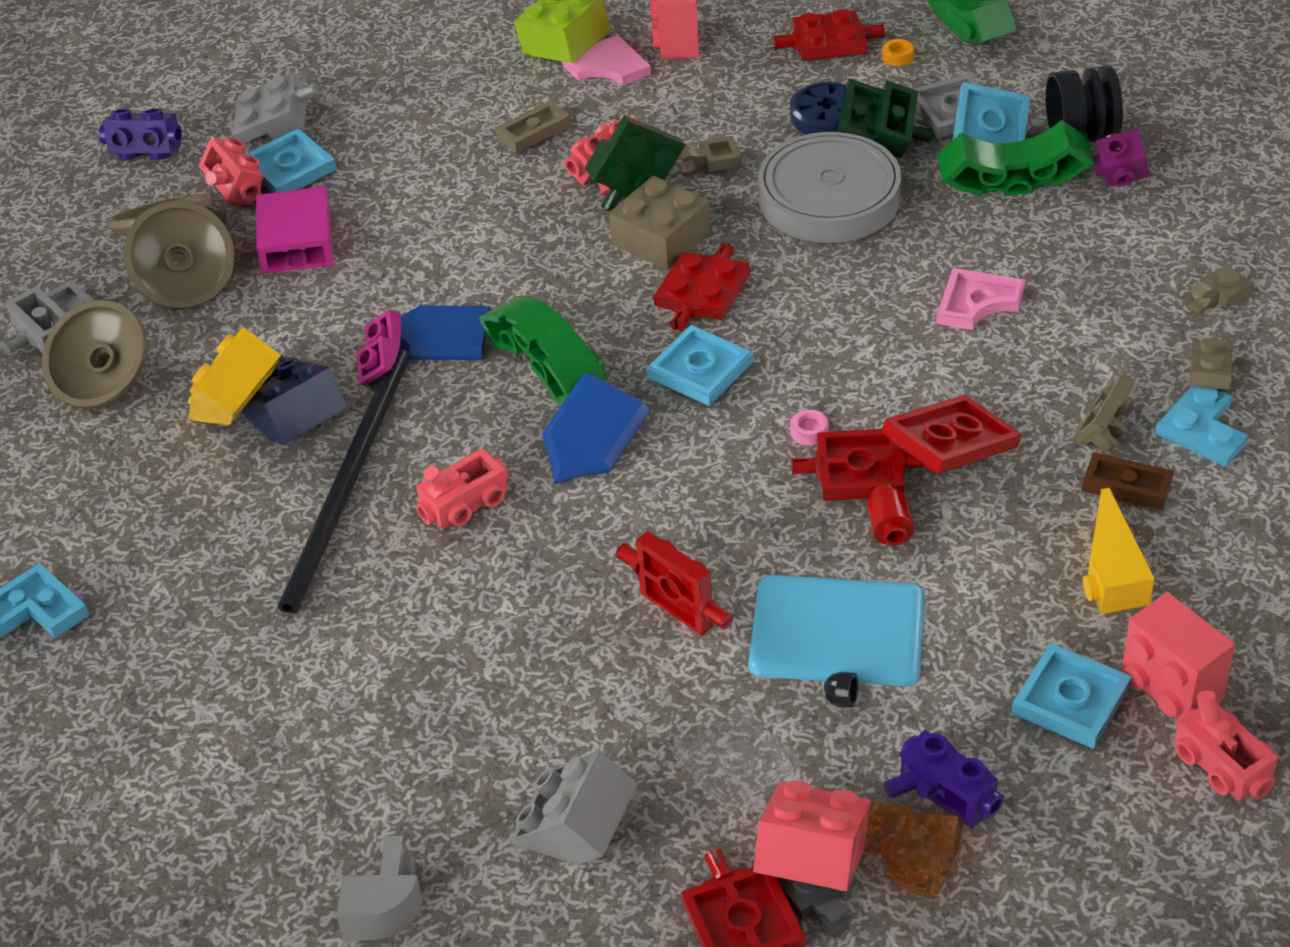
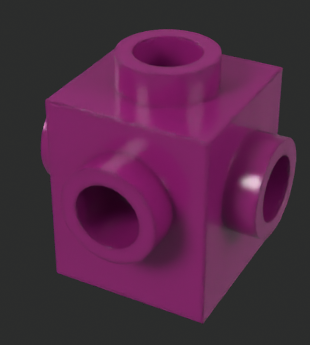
(1121, 159)

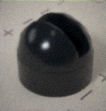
(842, 689)

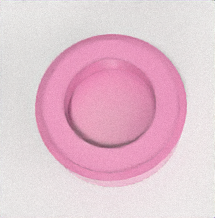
(806, 424)

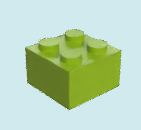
(561, 28)

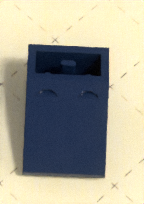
(294, 400)

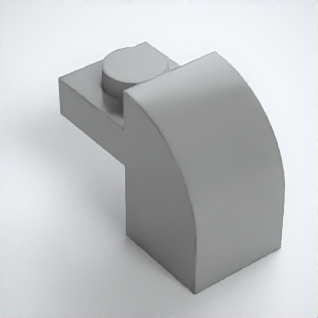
(383, 903)

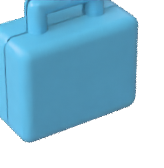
(837, 625)

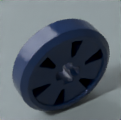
(817, 107)

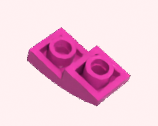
(381, 347)

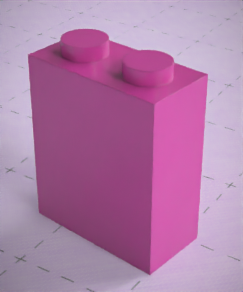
(294, 230)

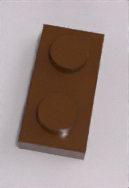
(1128, 480)

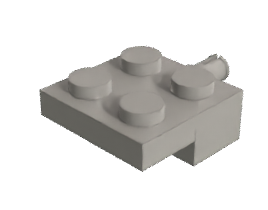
(272, 108)
(38, 312)

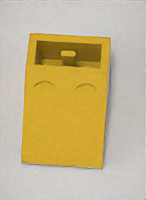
(232, 379)

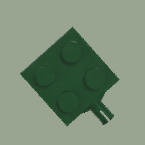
(882, 115)
(631, 158)

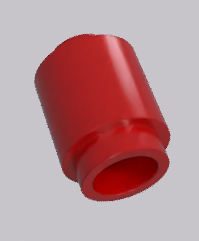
(890, 515)

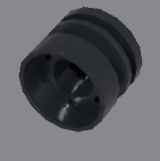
(1087, 103)

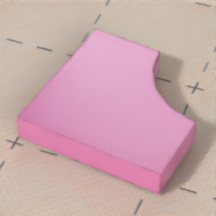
(610, 60)
(976, 295)

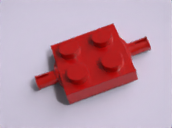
(829, 35)
(701, 286)
(855, 463)
(675, 582)
(740, 909)

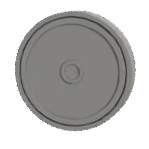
(829, 187)

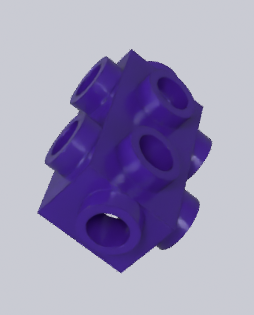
(130, 132)
(946, 778)

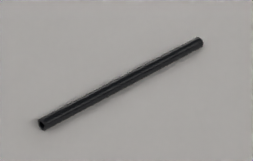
(342, 486)

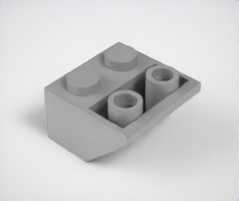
(575, 809)

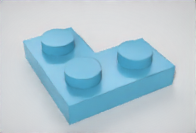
(1195, 425)
(40, 597)

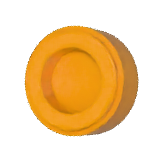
(898, 52)

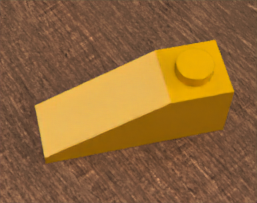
(1117, 569)

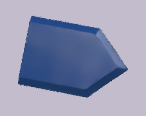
(444, 332)
(591, 429)

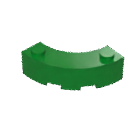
(975, 19)
(1015, 166)
(543, 335)

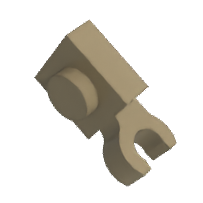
(713, 154)
(1221, 287)

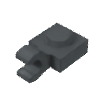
(818, 901)

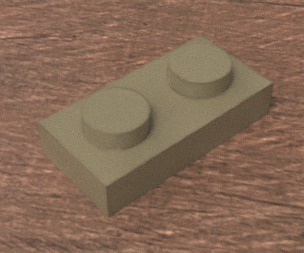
(533, 126)
(1211, 364)

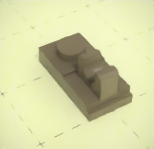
(1101, 421)

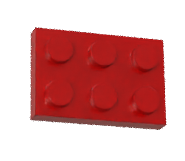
(951, 433)

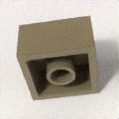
(660, 222)

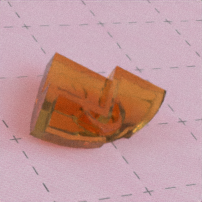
(914, 845)

